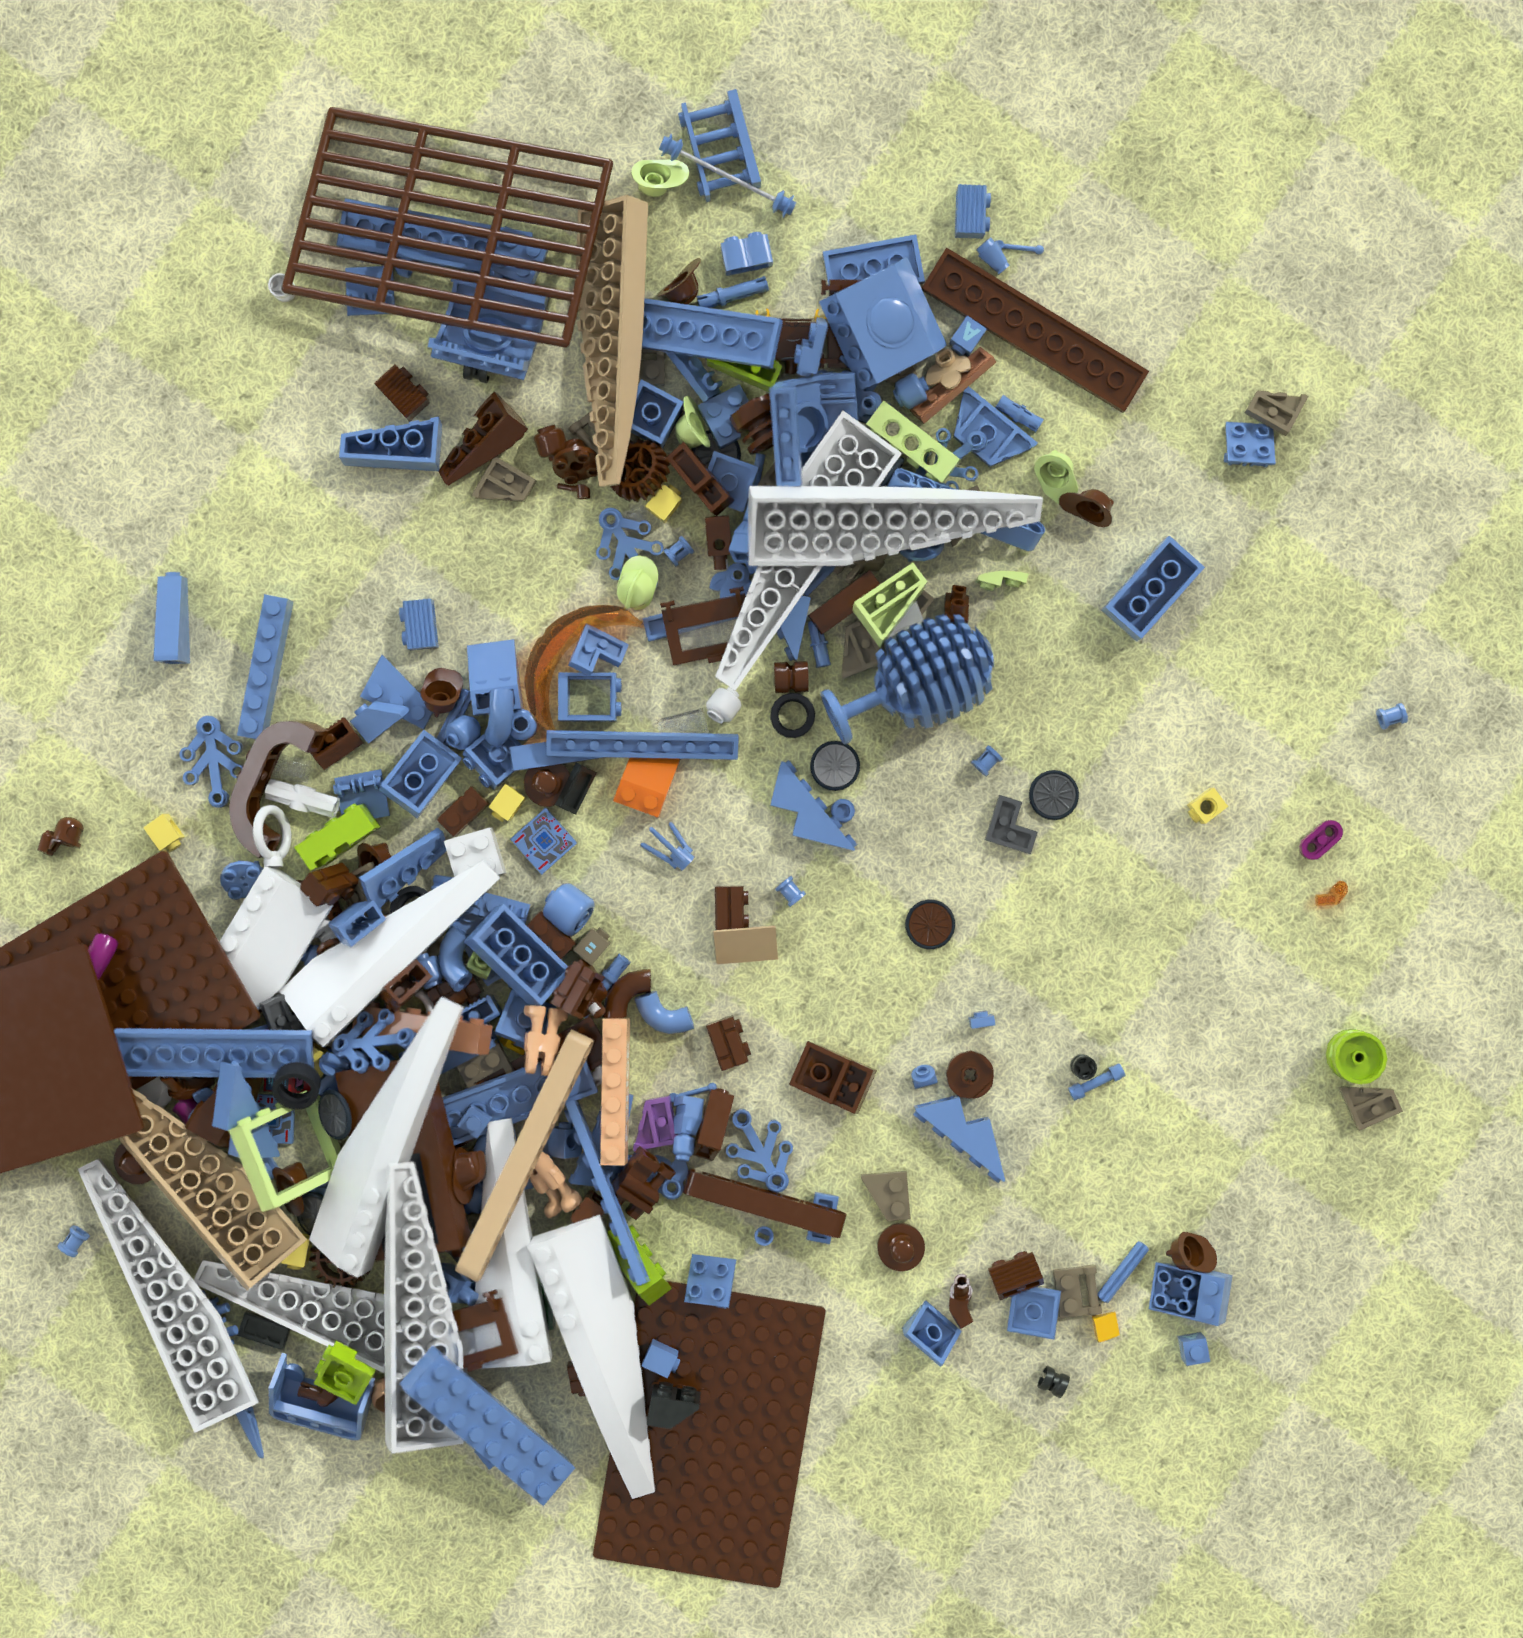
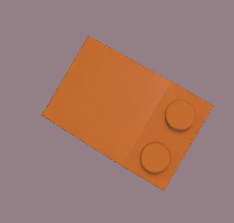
(646, 784)

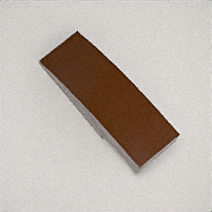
(700, 479)
(842, 603)

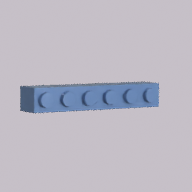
(265, 666)

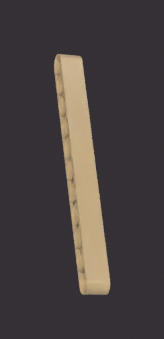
(524, 1156)

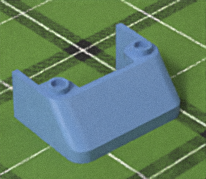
(337, 1419)

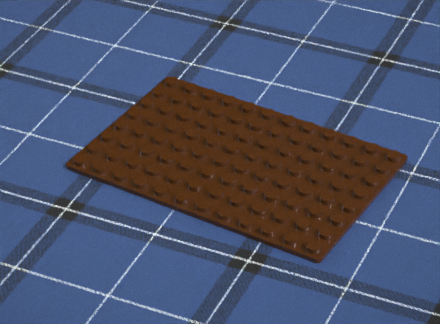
(166, 957)
(59, 1062)
(733, 1464)

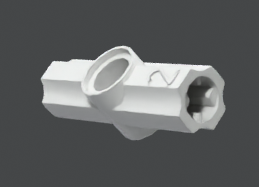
(302, 798)

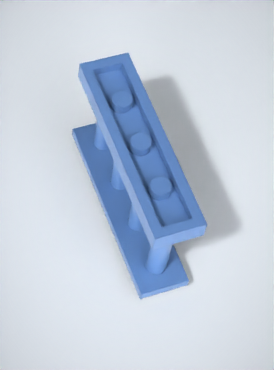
(736, 129)

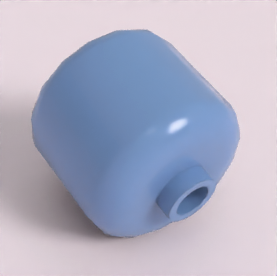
(568, 909)

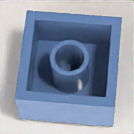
(655, 413)

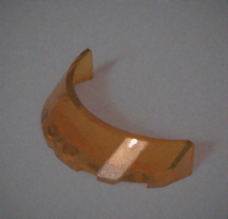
(553, 645)

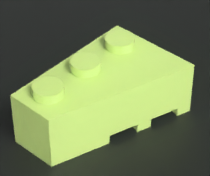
(889, 602)

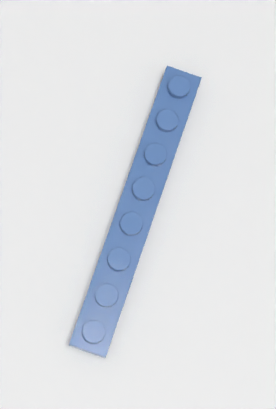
(642, 744)
(610, 1202)

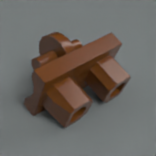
(956, 603)

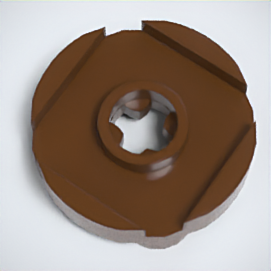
(956, 1072)

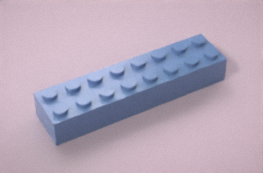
(487, 1425)

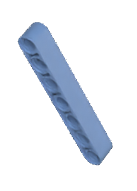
(1023, 537)

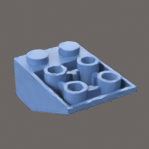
(491, 668)
(1190, 1293)

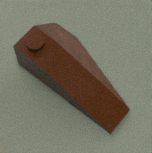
(492, 434)
(202, 1117)

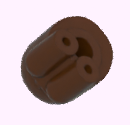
(66, 833)

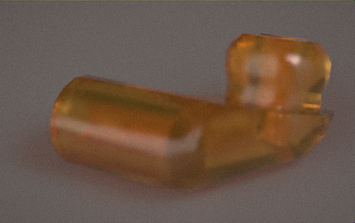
(1334, 896)

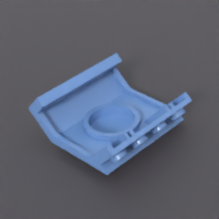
(883, 324)
(487, 350)
(802, 416)

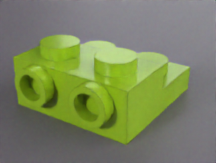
(343, 1373)

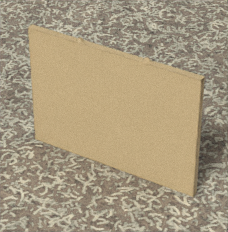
(745, 945)

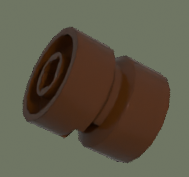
(791, 677)

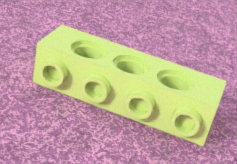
(946, 460)

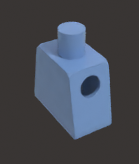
(352, 924)
(459, 1287)

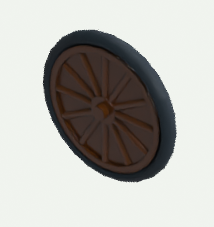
(930, 924)

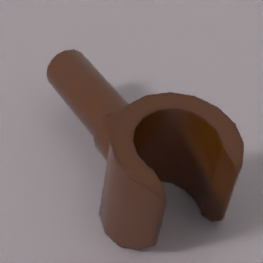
(582, 490)

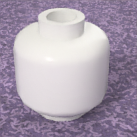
(723, 705)

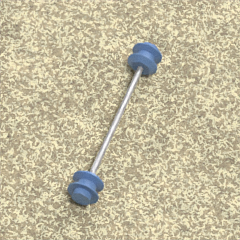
(780, 202)

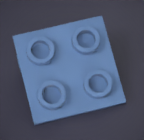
(366, 292)
(1249, 444)
(362, 789)
(710, 1281)

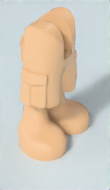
(542, 1045)
(550, 1180)

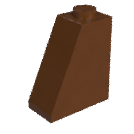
(714, 1124)

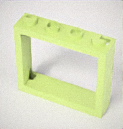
(254, 1165)

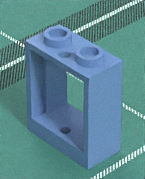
(564, 697)

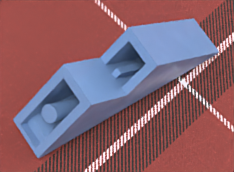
(793, 625)
(811, 819)
(235, 1103)
(971, 1136)

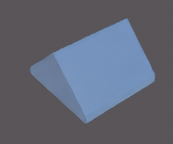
(931, 1333)

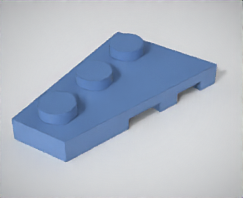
(391, 687)

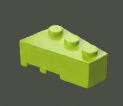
(757, 376)
(337, 836)
(658, 1284)

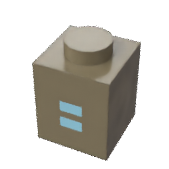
(593, 945)

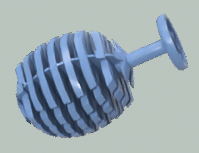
(923, 676)

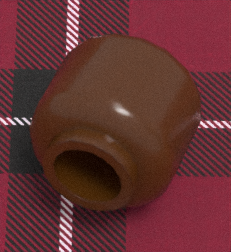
(549, 441)

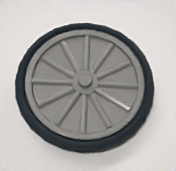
(835, 765)

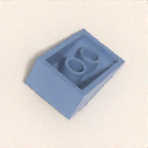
(420, 774)

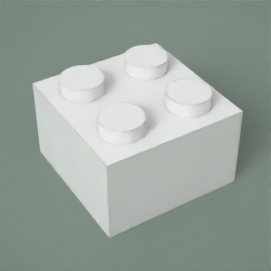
(474, 848)

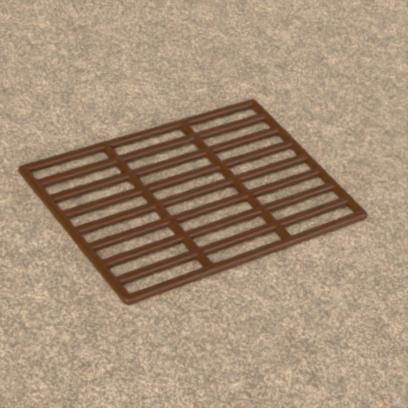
(493, 234)

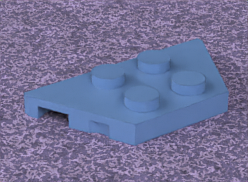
(1002, 435)

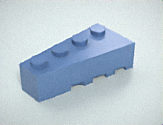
(395, 447)

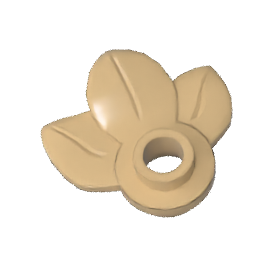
(947, 369)

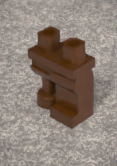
(633, 1184)

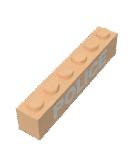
(615, 1091)

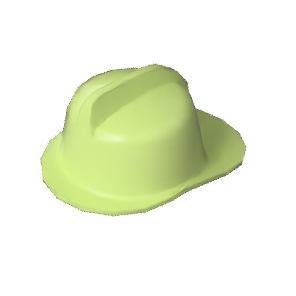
(657, 176)
(691, 427)
(1056, 475)
(637, 582)

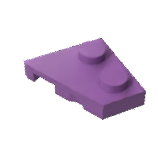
(657, 1124)

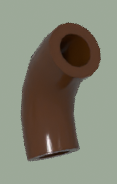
(624, 990)

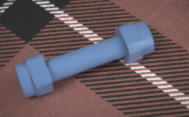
(1115, 1073)

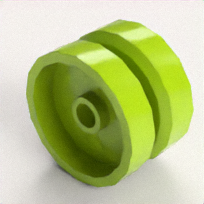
(1368, 1063)

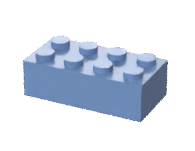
(1152, 588)
(517, 955)

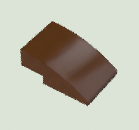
(832, 1077)

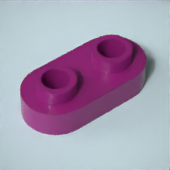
(1321, 840)

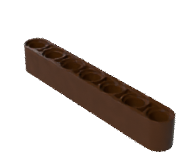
(765, 1203)

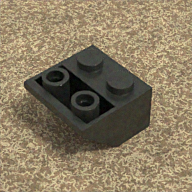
(672, 1404)

